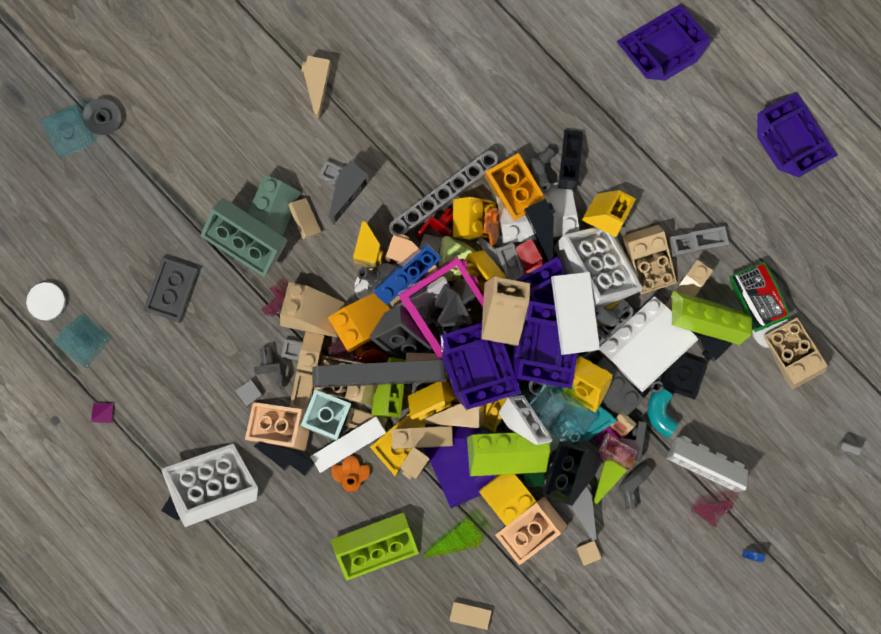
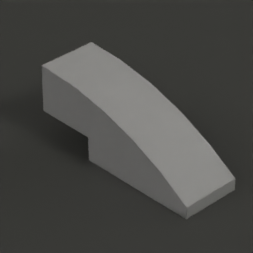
(697, 241)

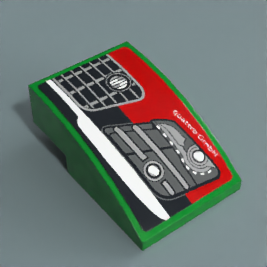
(759, 296)

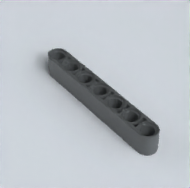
(379, 373)

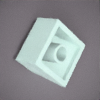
(325, 415)

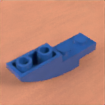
(406, 273)

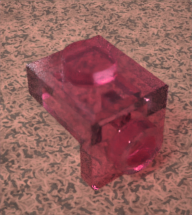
(274, 306)
(339, 348)

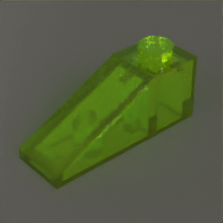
(460, 539)

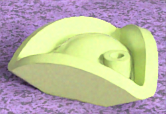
(450, 248)

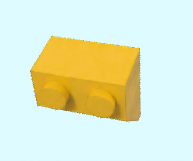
(367, 249)
(589, 384)
(507, 497)

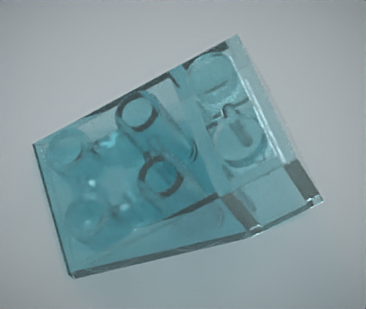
(562, 414)

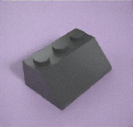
(400, 334)
(621, 394)

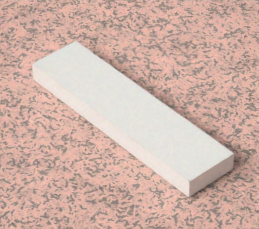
(348, 444)

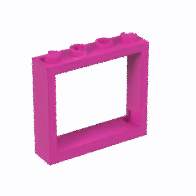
(405, 293)

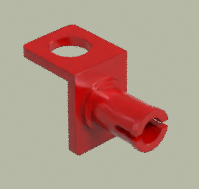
(439, 225)
(530, 256)

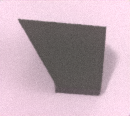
(448, 309)

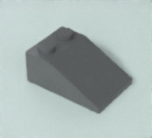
(348, 186)

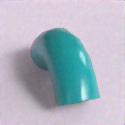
(658, 415)

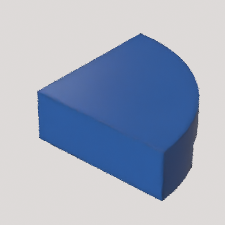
(753, 556)

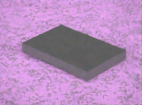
(171, 289)

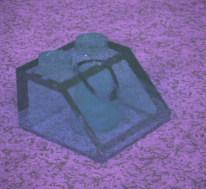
(67, 131)
(82, 340)

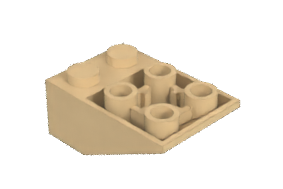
(650, 258)
(504, 310)
(795, 353)
(356, 394)

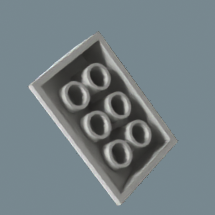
(564, 218)
(602, 257)
(647, 344)
(708, 464)
(210, 485)

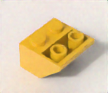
(609, 211)
(470, 217)
(482, 267)
(436, 396)

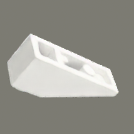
(523, 420)

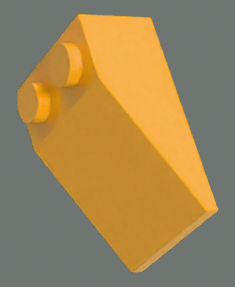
(514, 186)
(358, 321)

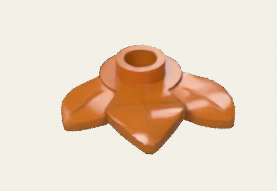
(492, 224)
(350, 470)

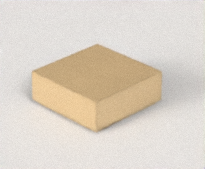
(623, 425)
(588, 553)

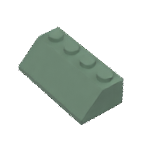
(272, 202)
(243, 237)

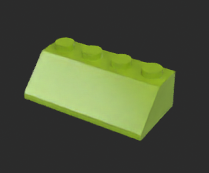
(710, 318)
(505, 455)
(374, 546)

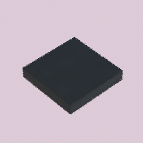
(684, 377)

